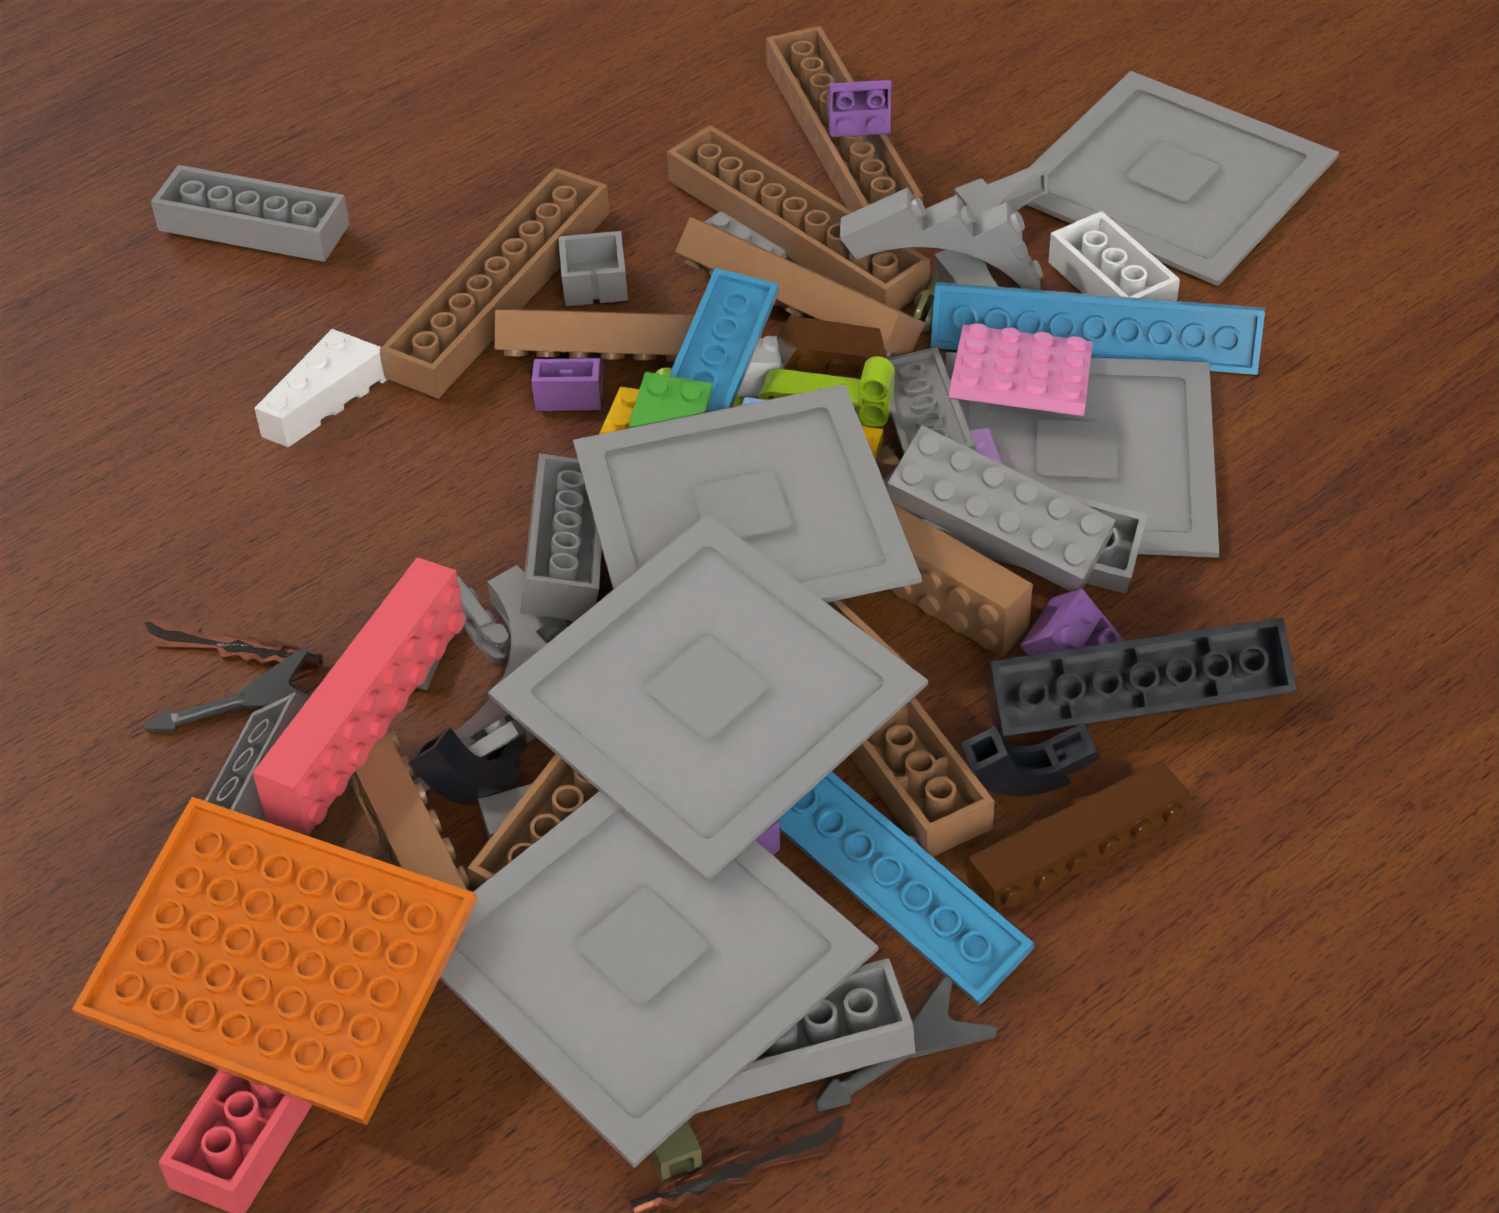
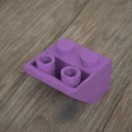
(859, 108)
(568, 384)
(1069, 623)

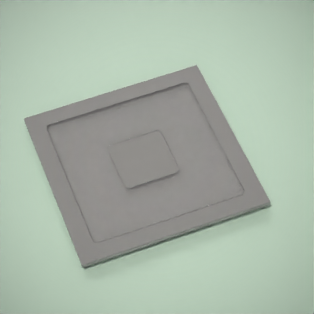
(1179, 174)
(1135, 448)
(775, 472)
(707, 694)
(638, 975)

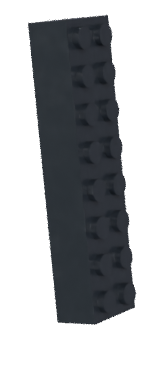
(1139, 678)

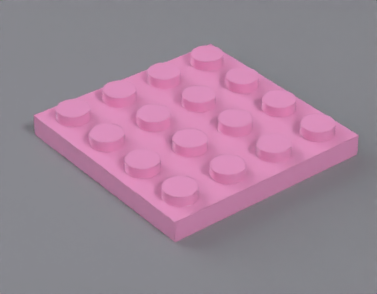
(1022, 369)

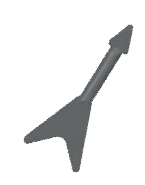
(259, 693)
(932, 1033)

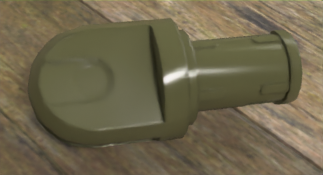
(924, 302)

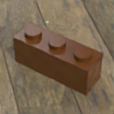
(828, 346)

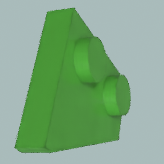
(669, 398)

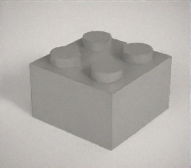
(593, 268)

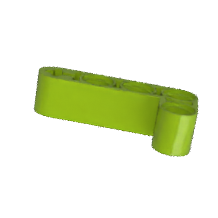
(870, 394)

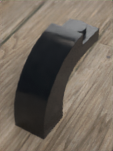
(1031, 768)
(460, 774)

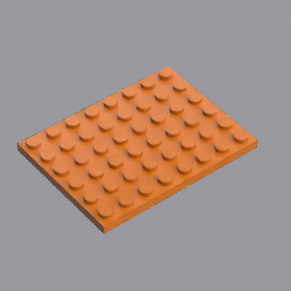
(277, 958)

